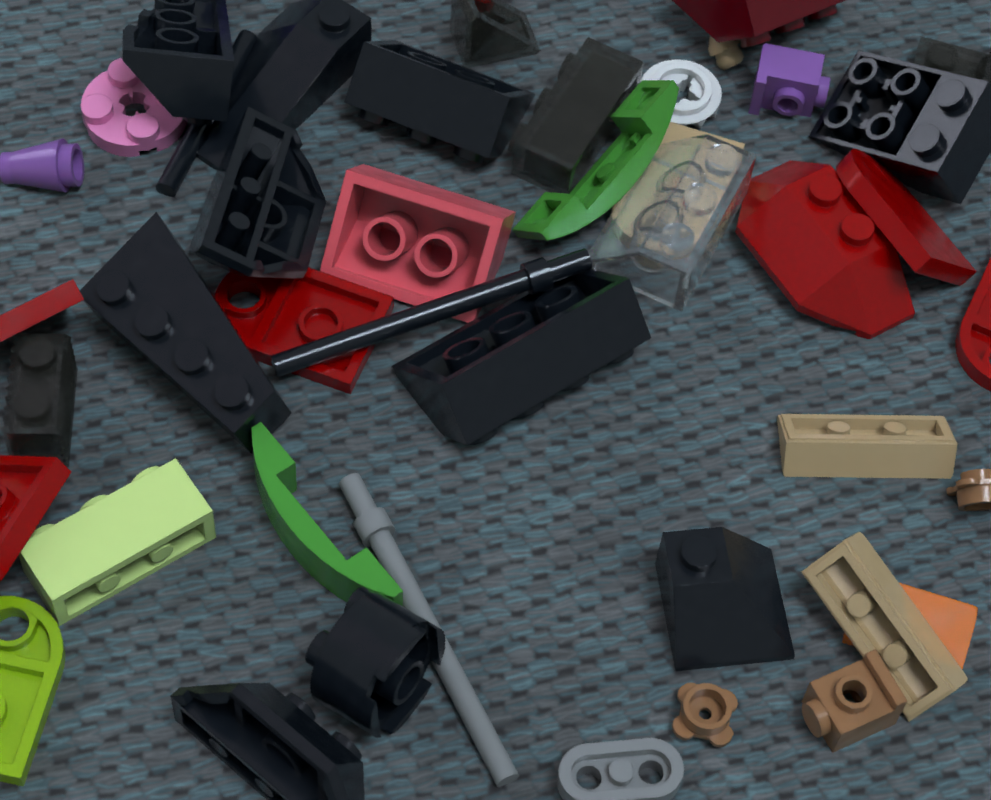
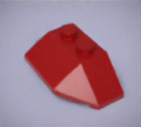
(824, 249)

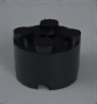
(374, 662)

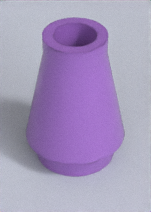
(44, 166)

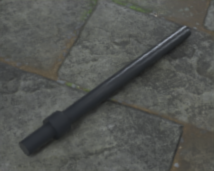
(533, 277)

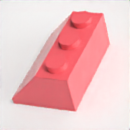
(413, 238)

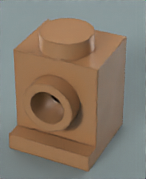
(843, 722)

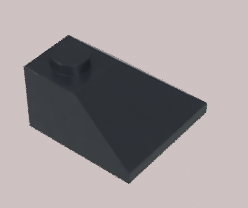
(721, 600)

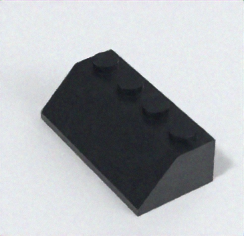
(524, 354)

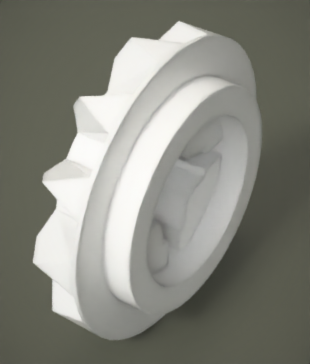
(703, 90)

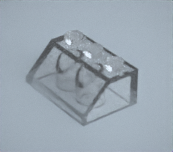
(675, 217)

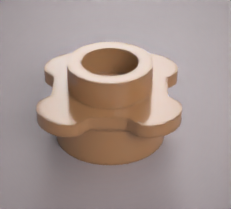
(973, 490)
(707, 697)

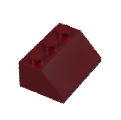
(753, 19)

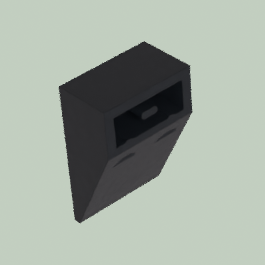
(913, 120)

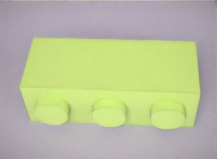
(117, 540)

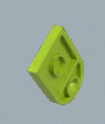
(28, 685)

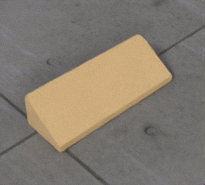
(866, 446)
(883, 617)

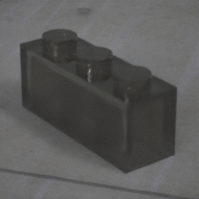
(574, 117)

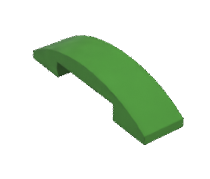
(643, 123)
(302, 536)

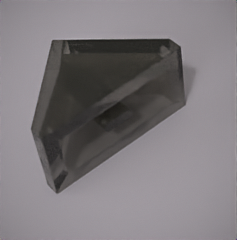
(490, 32)

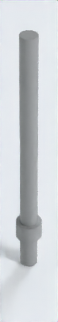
(377, 532)

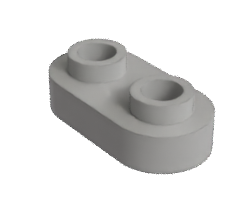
(618, 768)

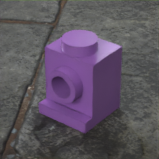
(789, 81)

